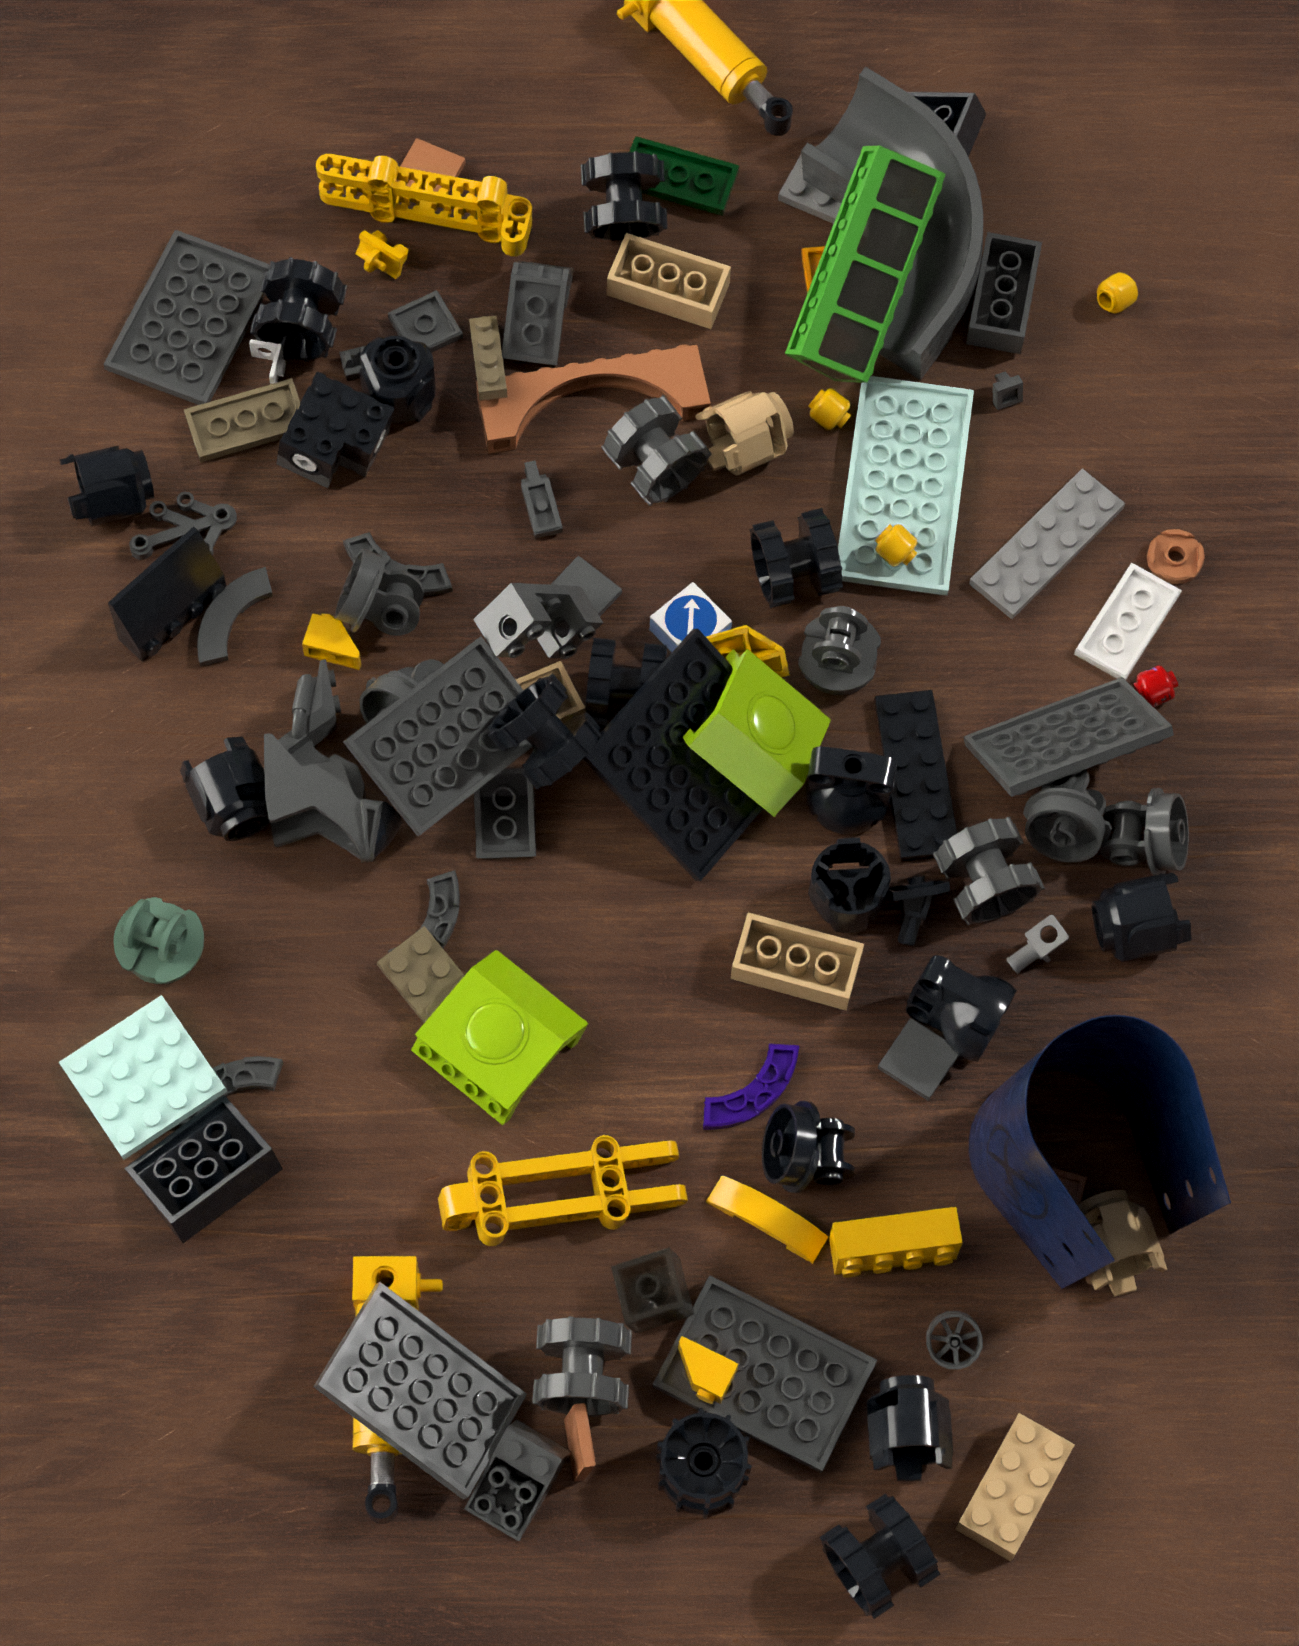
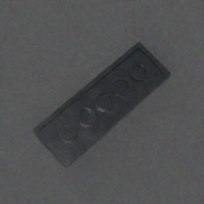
(921, 787)

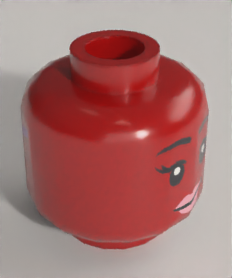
(1156, 685)

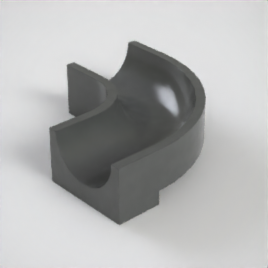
(952, 242)

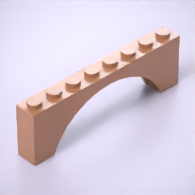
(668, 372)

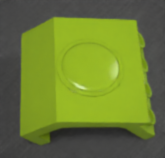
(760, 733)
(496, 1034)

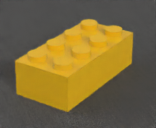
(895, 1241)

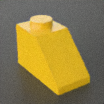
(329, 640)
(706, 1370)

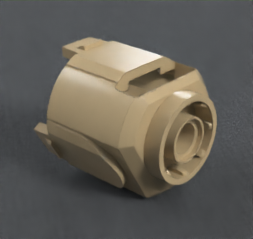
(747, 431)
(1127, 1236)

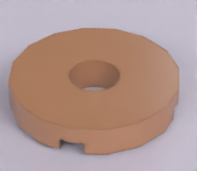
(1170, 570)

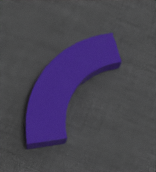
(758, 1095)

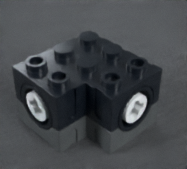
(334, 430)

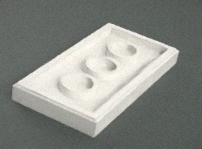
(1127, 622)

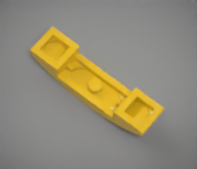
(768, 1216)

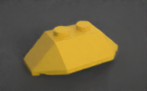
(748, 638)

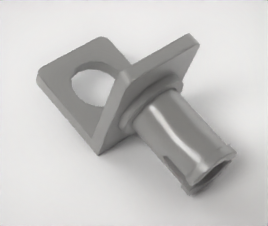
(1036, 947)

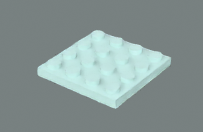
(143, 1077)

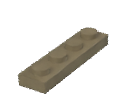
(488, 358)

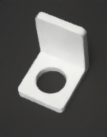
(279, 364)

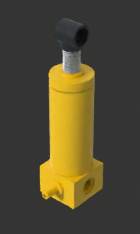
(714, 53)
(407, 1284)

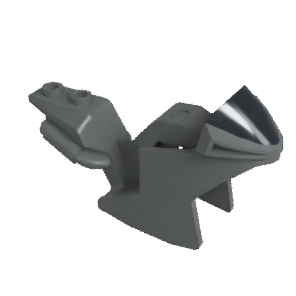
(319, 793)

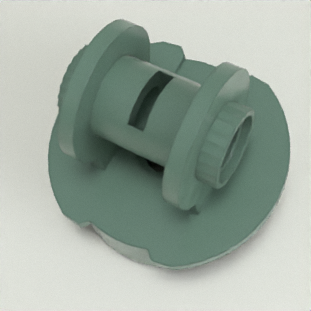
(162, 926)

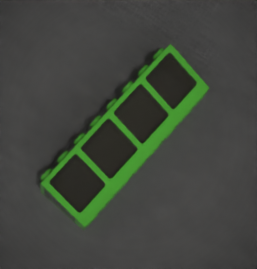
(865, 265)

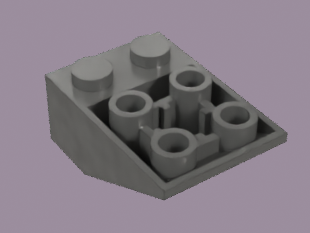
(517, 1479)

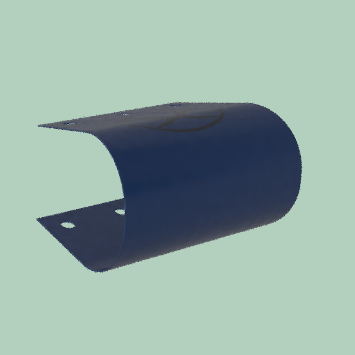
(1167, 1118)

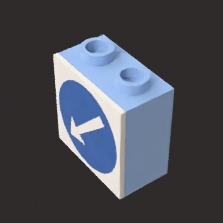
(686, 612)

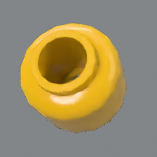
(1117, 292)
(829, 409)
(896, 545)

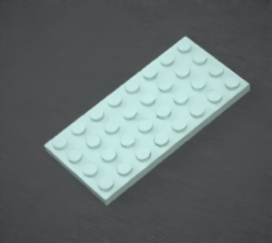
(905, 473)

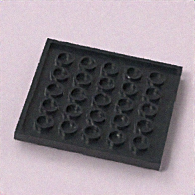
(656, 772)

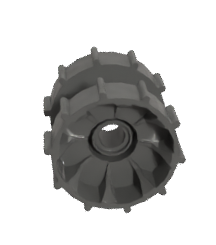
(645, 438)
(981, 854)
(583, 1348)

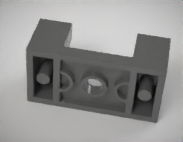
(552, 614)

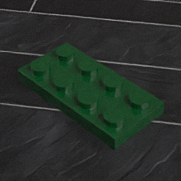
(690, 177)

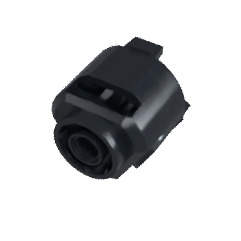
(406, 383)
(111, 484)
(229, 791)
(863, 886)
(1139, 919)
(909, 1427)

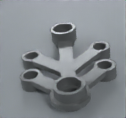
(184, 524)

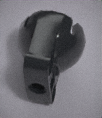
(846, 800)
(960, 1005)

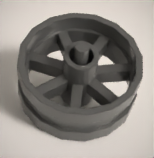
(954, 1340)

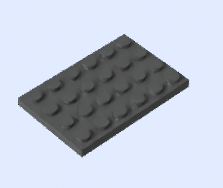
(189, 319)
(1068, 736)
(435, 741)
(790, 1378)
(420, 1390)

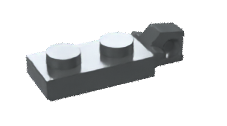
(540, 502)

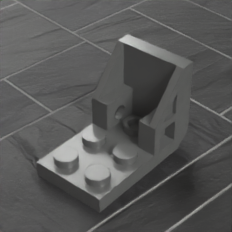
(536, 312)

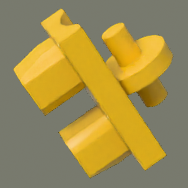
(380, 255)

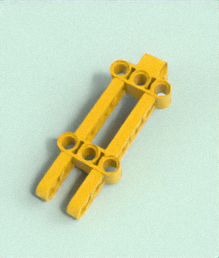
(387, 188)
(462, 1201)

